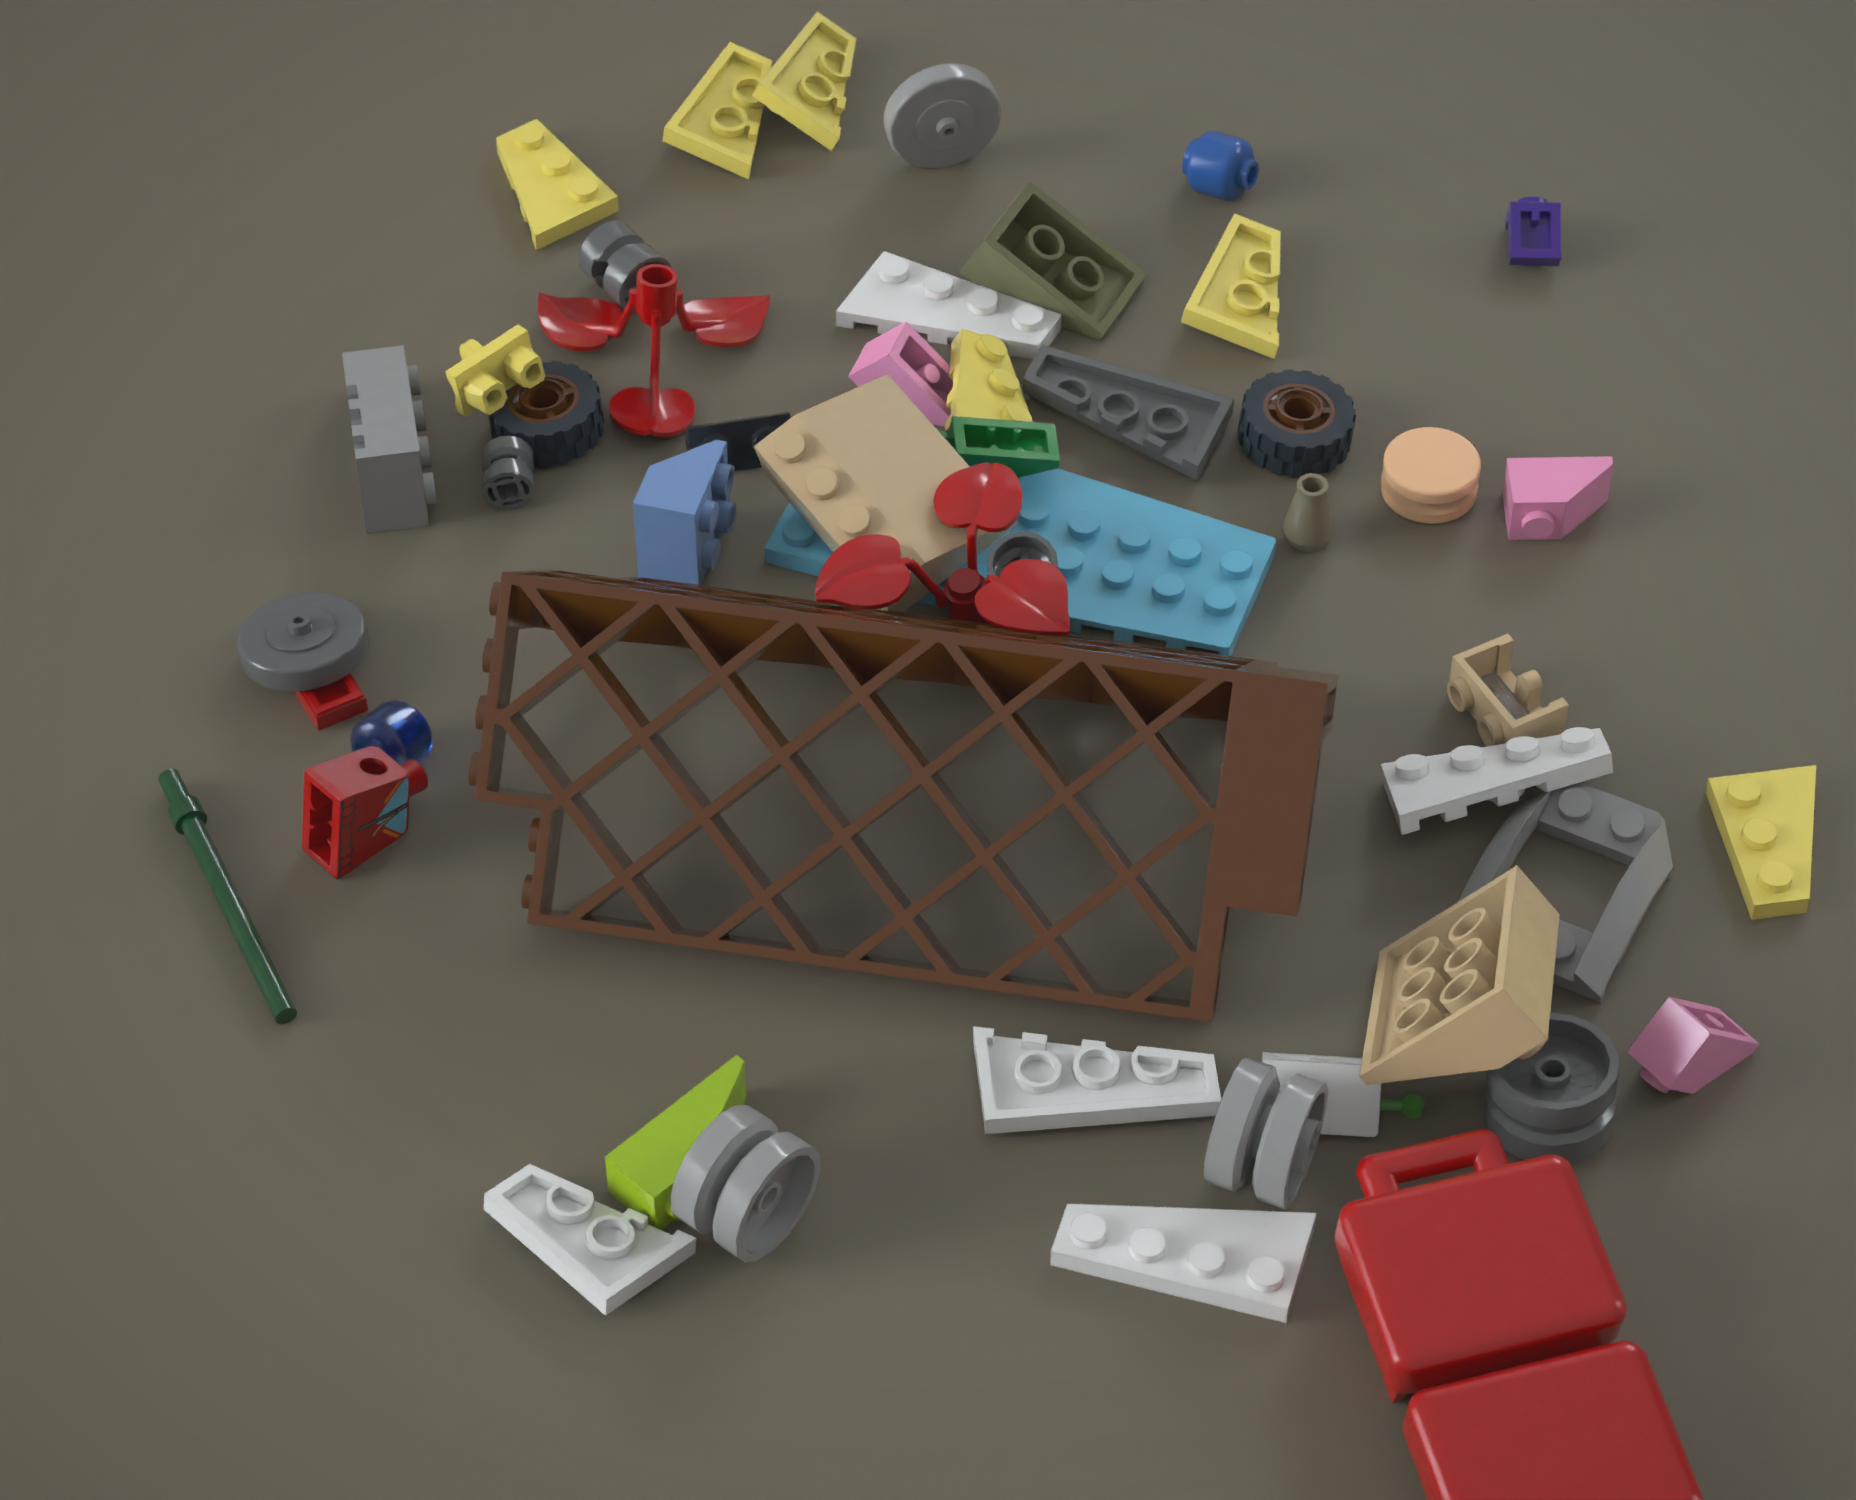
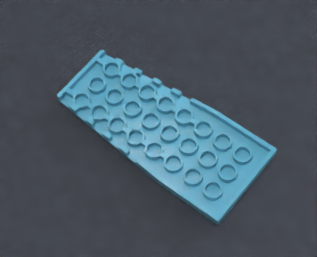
(1124, 558)

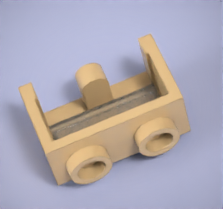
(1499, 700)

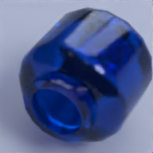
(396, 730)

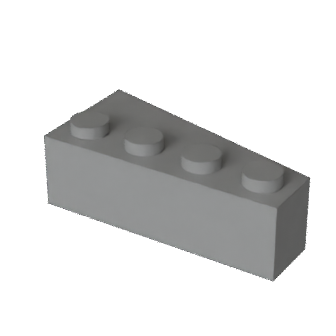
(387, 440)

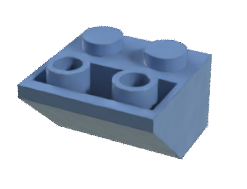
(684, 513)

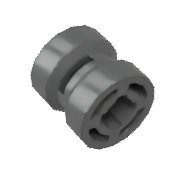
(507, 472)

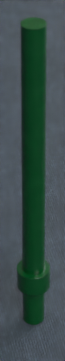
(190, 821)

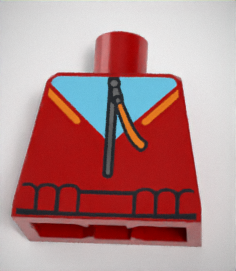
(356, 807)

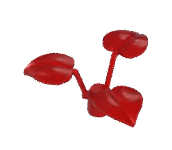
(589, 323)
(985, 496)

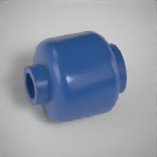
(1220, 165)

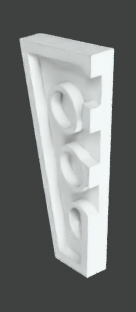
(943, 305)
(1496, 773)
(1057, 1085)
(1203, 1255)

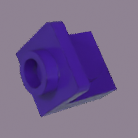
(1534, 232)

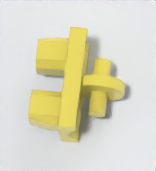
(490, 370)

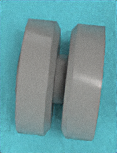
(1265, 1133)
(745, 1183)

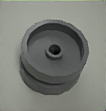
(1558, 1097)

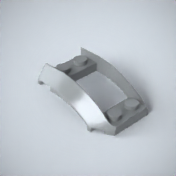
(1608, 828)

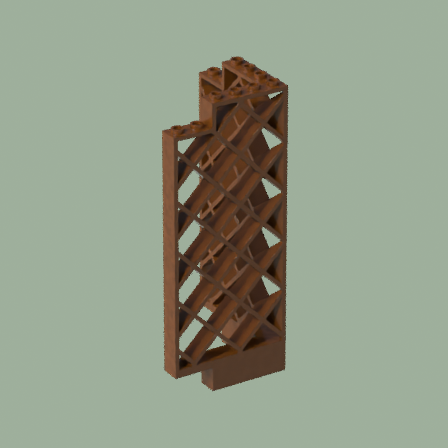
(1259, 818)

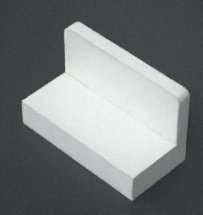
(1350, 1103)

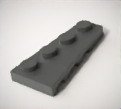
(1140, 410)

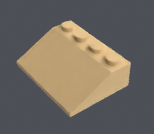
(871, 469)
(1465, 987)

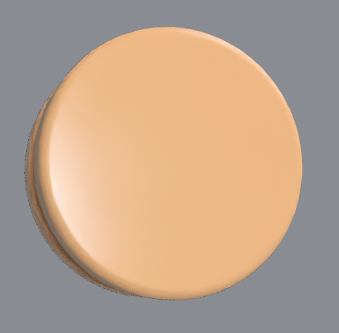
(1430, 475)

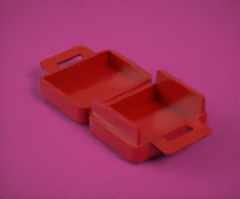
(1504, 1325)

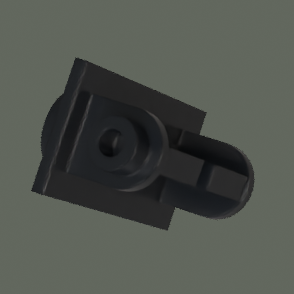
(740, 436)

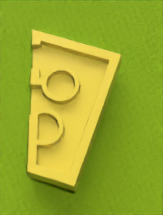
(811, 80)
(720, 113)
(552, 184)
(1240, 288)
(983, 380)
(1768, 836)

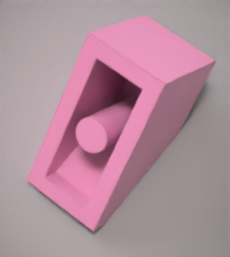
(912, 366)
(1553, 494)
(1689, 1046)

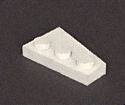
(583, 1241)

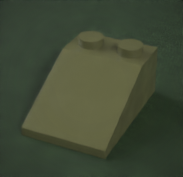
(1054, 263)

